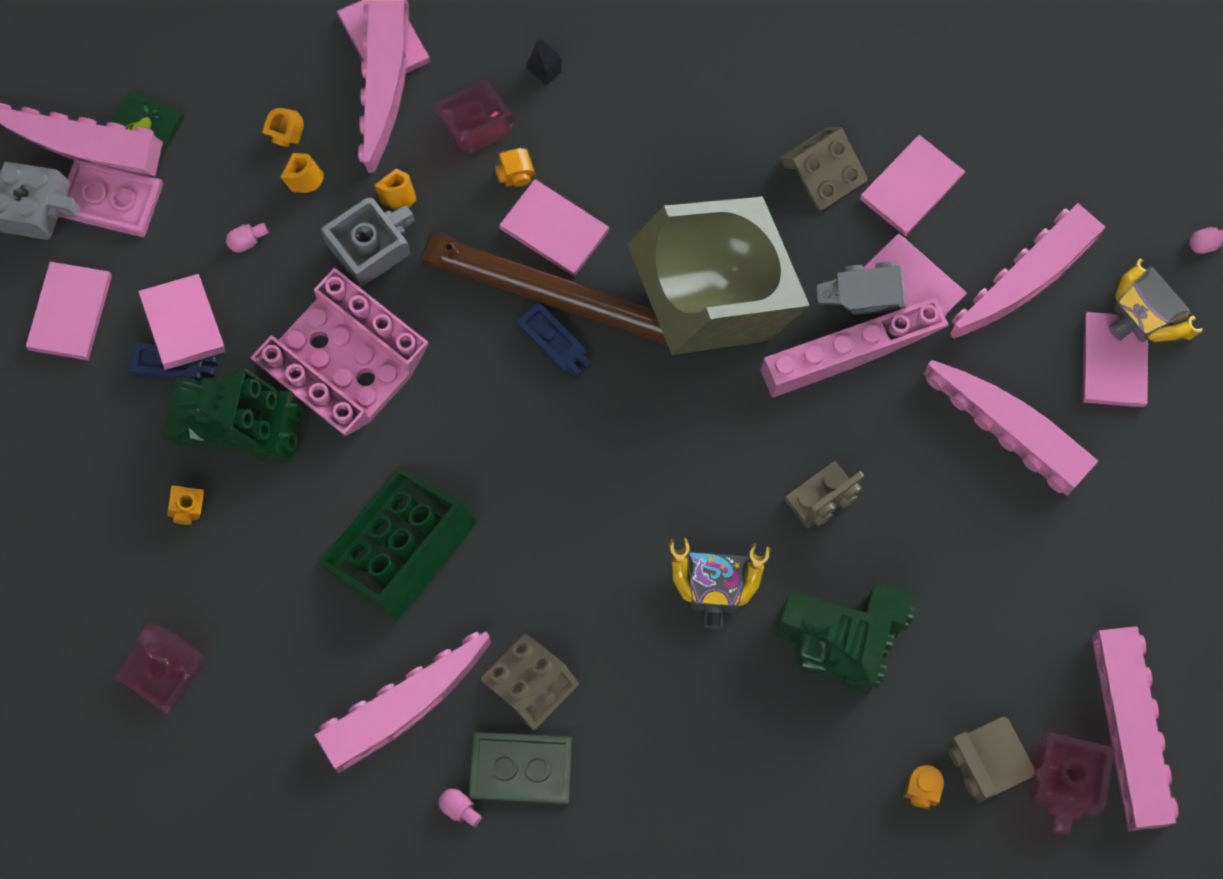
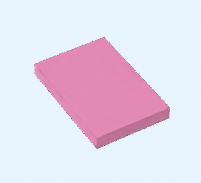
(354, 23)
(912, 185)
(113, 197)
(554, 228)
(922, 276)
(69, 311)
(181, 321)
(1113, 369)

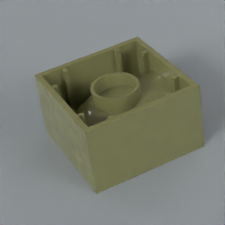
(717, 274)

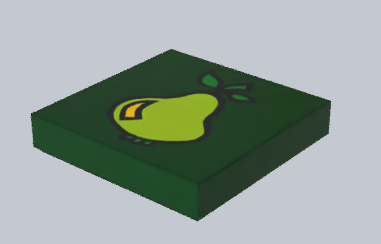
(148, 114)

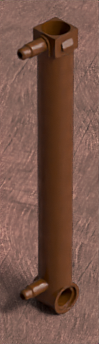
(449, 255)

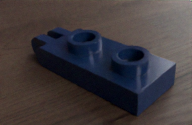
(554, 340)
(147, 363)

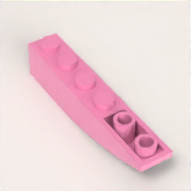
(384, 74)
(85, 140)
(1033, 269)
(850, 347)
(1016, 425)
(398, 706)

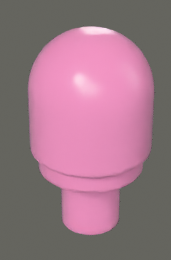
(245, 237)
(1206, 240)
(458, 807)

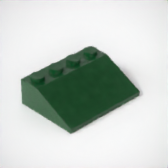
(398, 542)

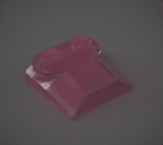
(475, 117)
(160, 667)

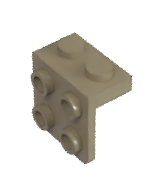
(990, 759)

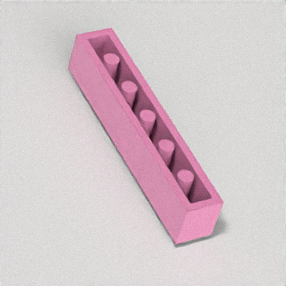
(1134, 729)

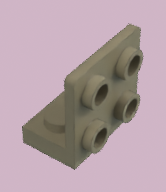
(826, 166)
(823, 494)
(530, 680)

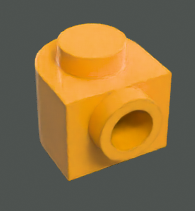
(284, 126)
(515, 168)
(302, 173)
(396, 190)
(185, 504)
(924, 787)

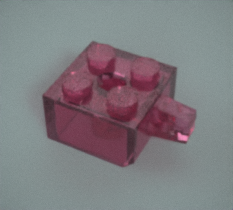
(1065, 797)

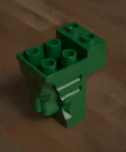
(234, 414)
(844, 640)

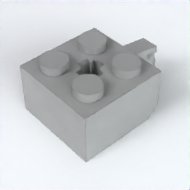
(33, 200)
(382, 234)
(866, 289)

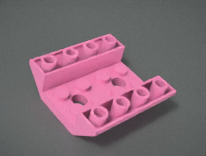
(360, 341)

